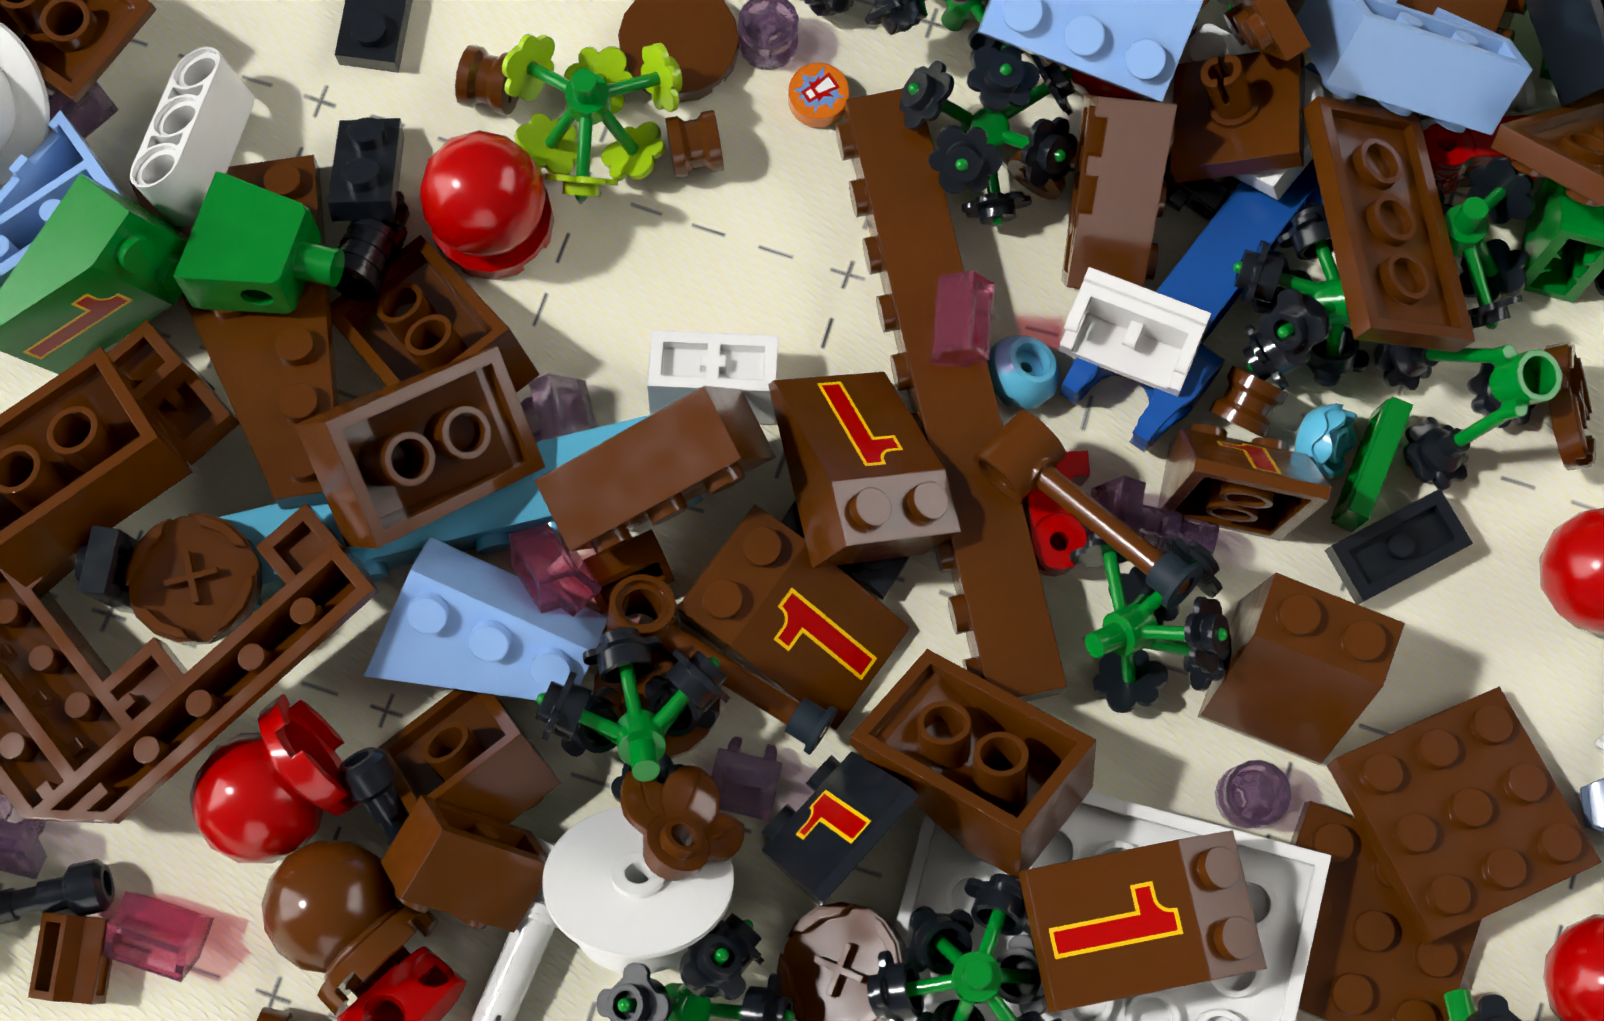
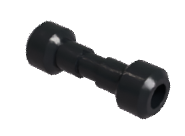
(369, 780)
(83, 889)

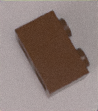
(465, 865)

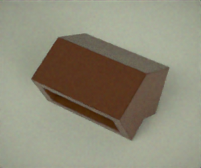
(625, 560)
(71, 960)

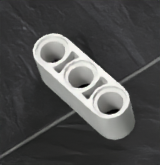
(191, 135)

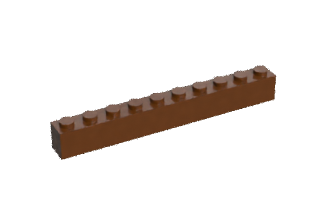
(955, 407)

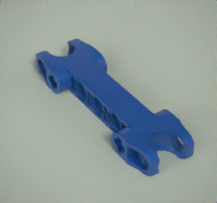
(1207, 282)

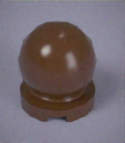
(339, 916)

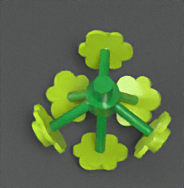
(593, 94)

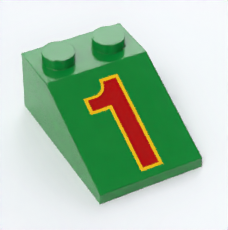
(88, 278)

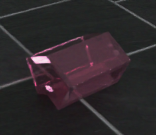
(962, 319)
(550, 571)
(156, 936)

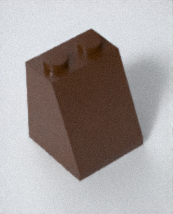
(1300, 667)

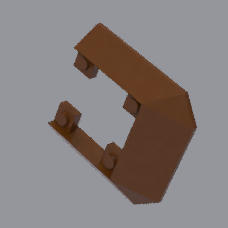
(104, 741)

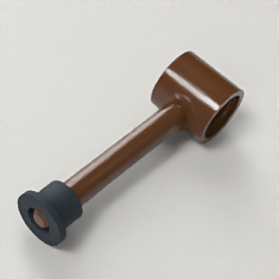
(1026, 459)
(654, 598)

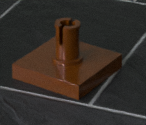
(1238, 116)

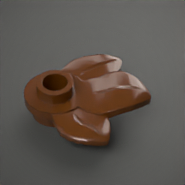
(680, 822)

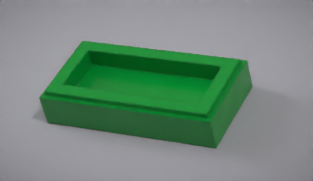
(1371, 464)

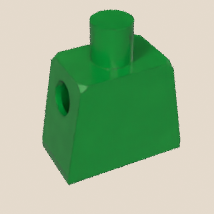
(1562, 244)
(253, 251)

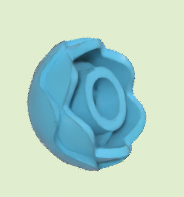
(1023, 371)
(1327, 437)

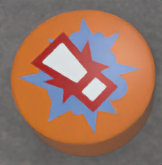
(818, 95)

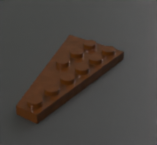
(276, 364)

